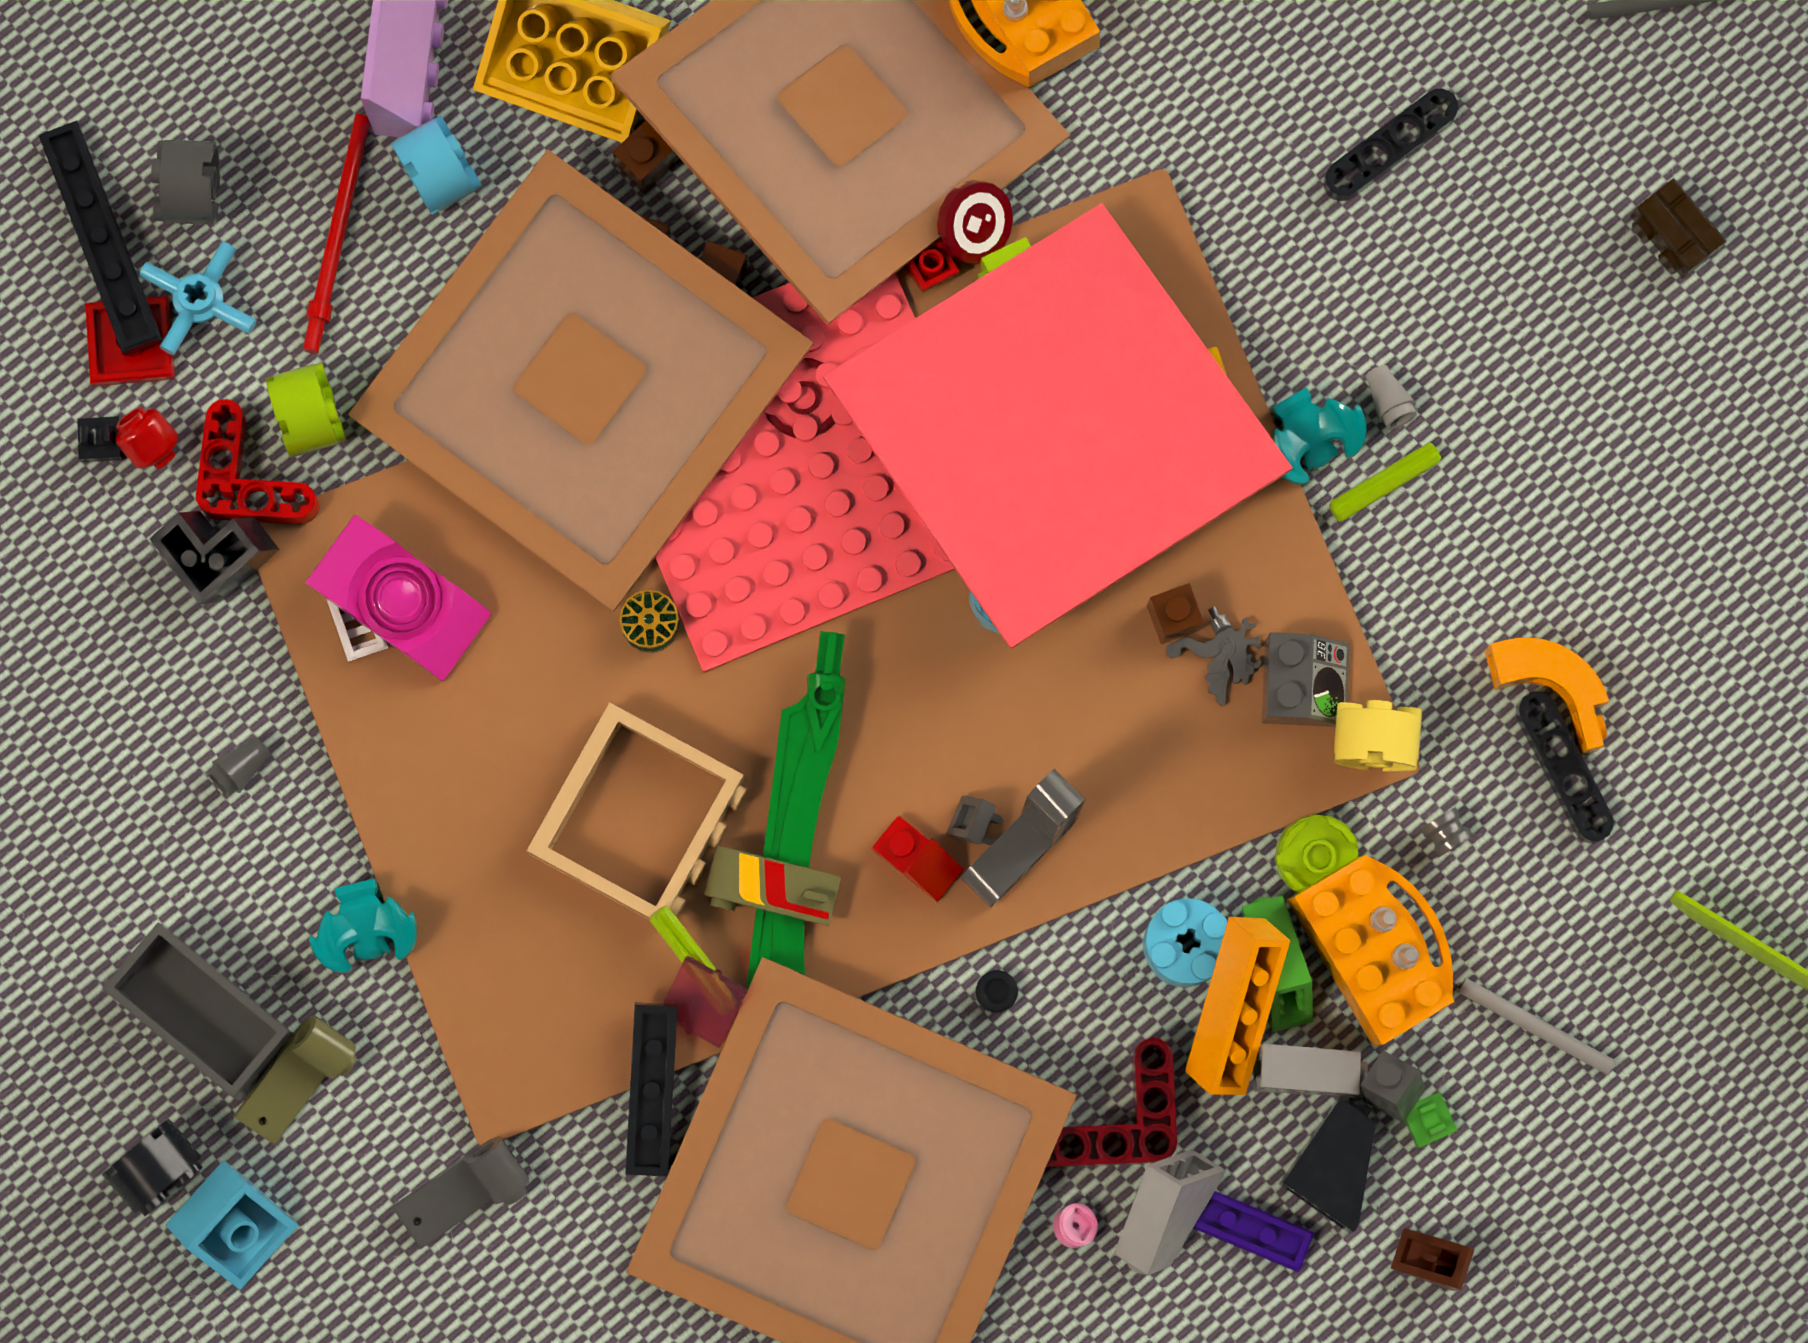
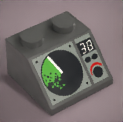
(1304, 679)

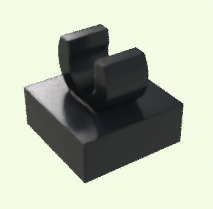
(97, 439)

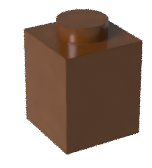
(1175, 613)

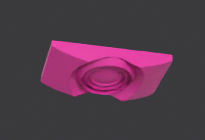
(398, 597)

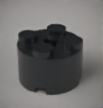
(152, 1167)

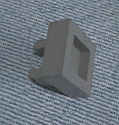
(972, 820)

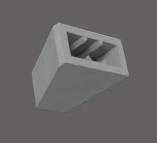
(1308, 1071)
(1166, 1210)

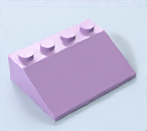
(401, 64)

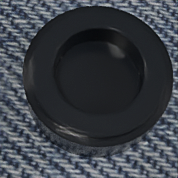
(996, 991)

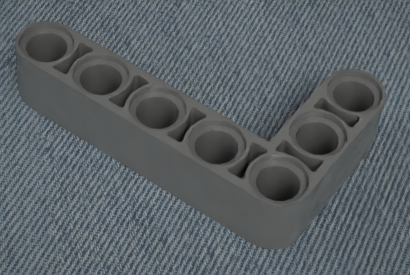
(1044, 819)

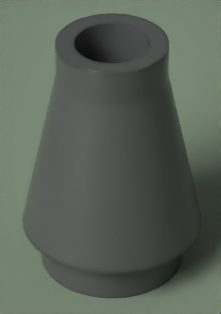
(238, 766)

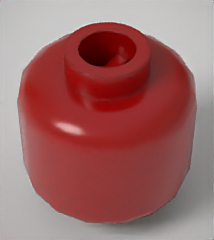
(146, 438)

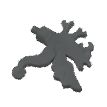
(1230, 646)

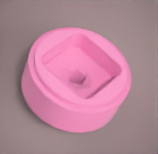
(1075, 1225)

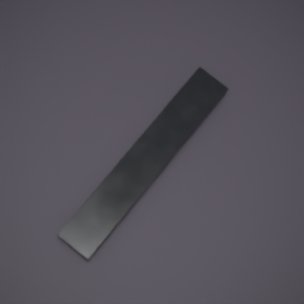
(100, 238)

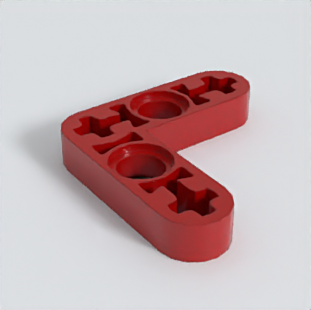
(229, 481)

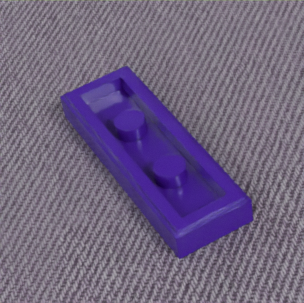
(1255, 1231)

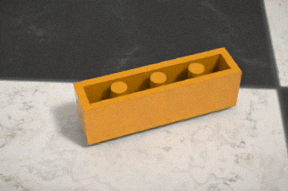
(1237, 1006)

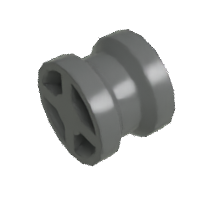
(1446, 832)

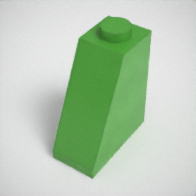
(1293, 996)

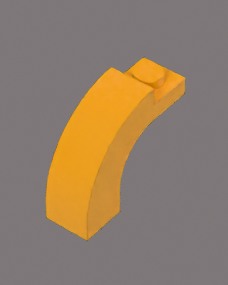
(1560, 670)

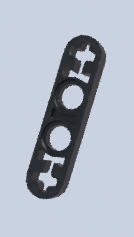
(1387, 141)
(1570, 765)

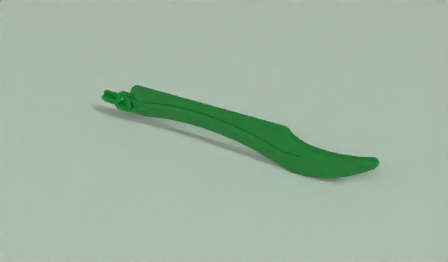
(801, 768)

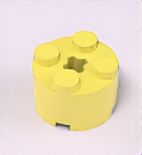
(1377, 736)

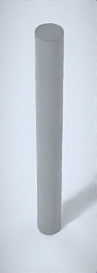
(1536, 1026)

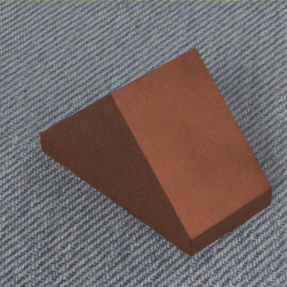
(1432, 1259)

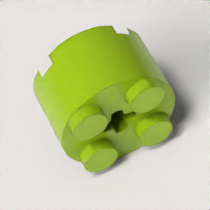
(305, 409)

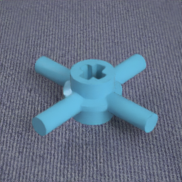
(201, 310)

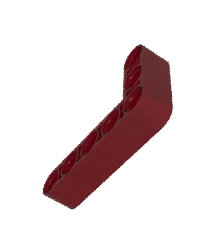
(1145, 1120)

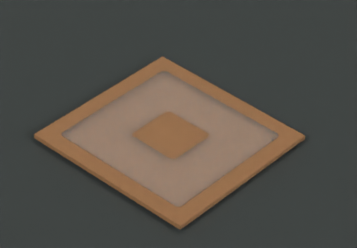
(835, 128)
(581, 380)
(848, 1173)

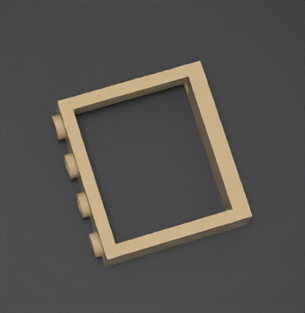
(580, 777)

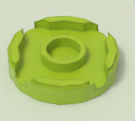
(1313, 849)

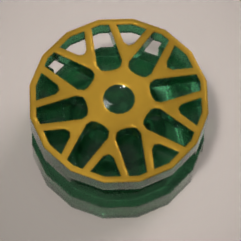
(649, 621)

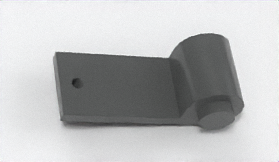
(461, 1190)

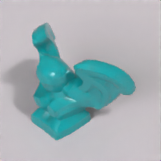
(1310, 430)
(363, 923)

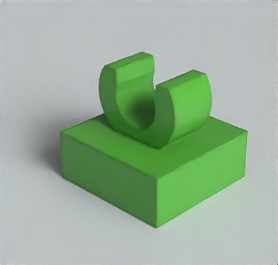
(1430, 1120)

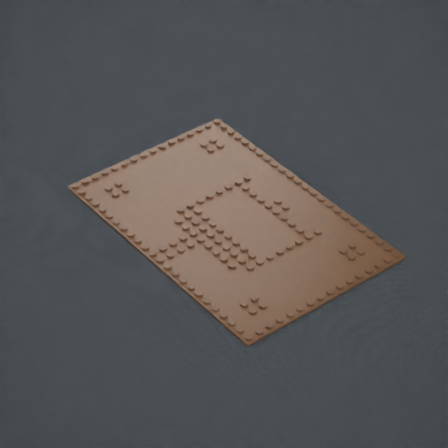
(543, 975)

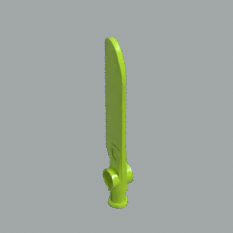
(1741, 939)

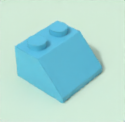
(231, 1225)

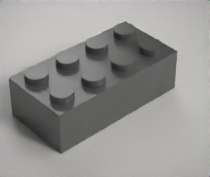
(198, 1011)

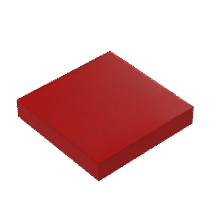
(106, 359)

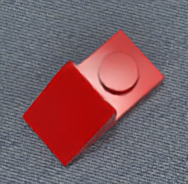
(918, 858)

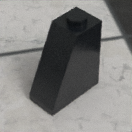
(1335, 1164)

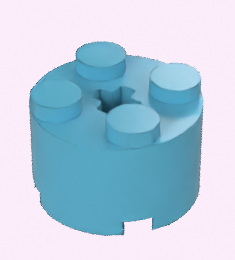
(436, 164)
(1166, 955)

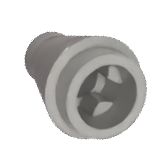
(1391, 400)

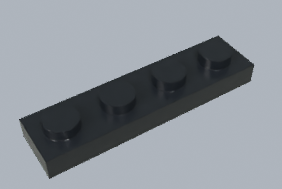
(651, 1089)

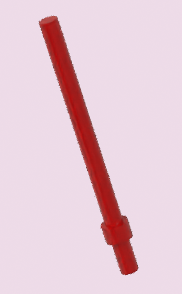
(320, 309)

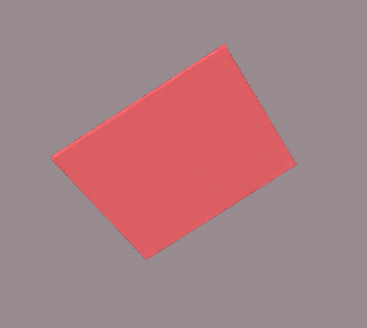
(1057, 425)
(803, 521)

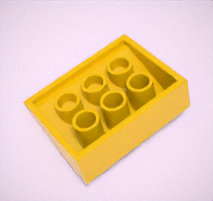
(561, 59)

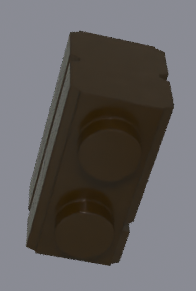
(1677, 229)

